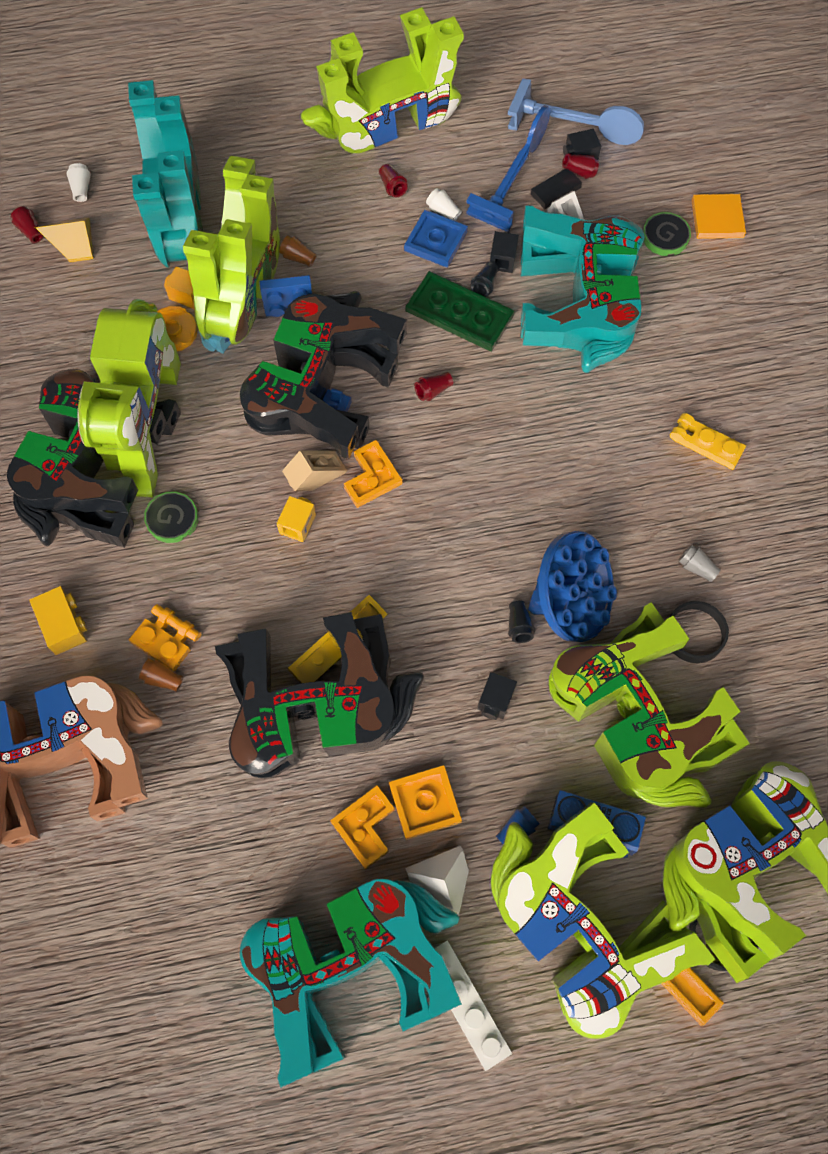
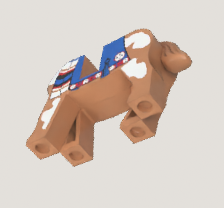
(77, 723)

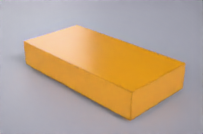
(694, 995)

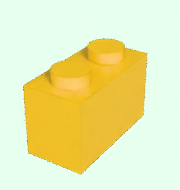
(58, 620)

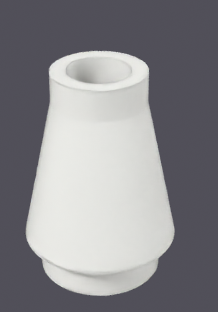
(79, 181)
(443, 204)

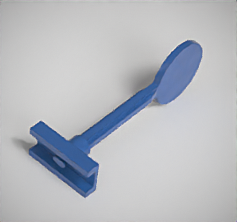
(492, 210)

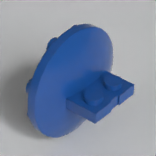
(575, 587)

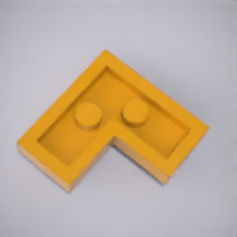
(377, 478)
(356, 826)

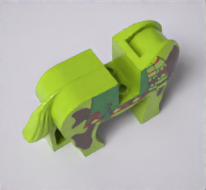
(230, 264)
(645, 750)

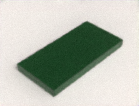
(460, 311)

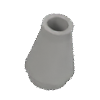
(699, 563)

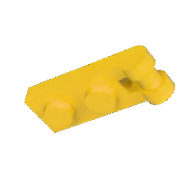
(707, 441)

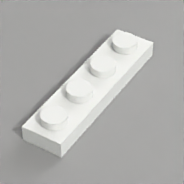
(473, 1015)

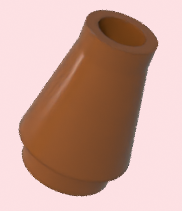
(295, 250)
(160, 675)

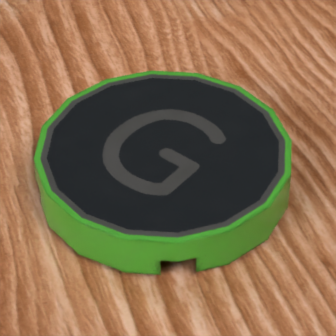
(666, 234)
(171, 517)

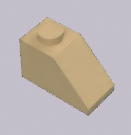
(313, 469)

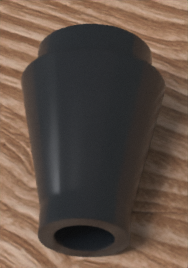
(485, 279)
(520, 624)

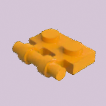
(161, 645)

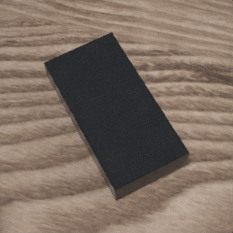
(555, 187)

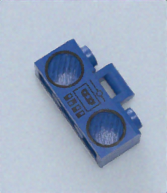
(626, 825)

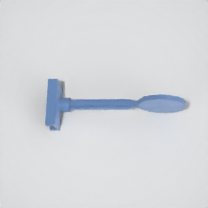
(615, 123)

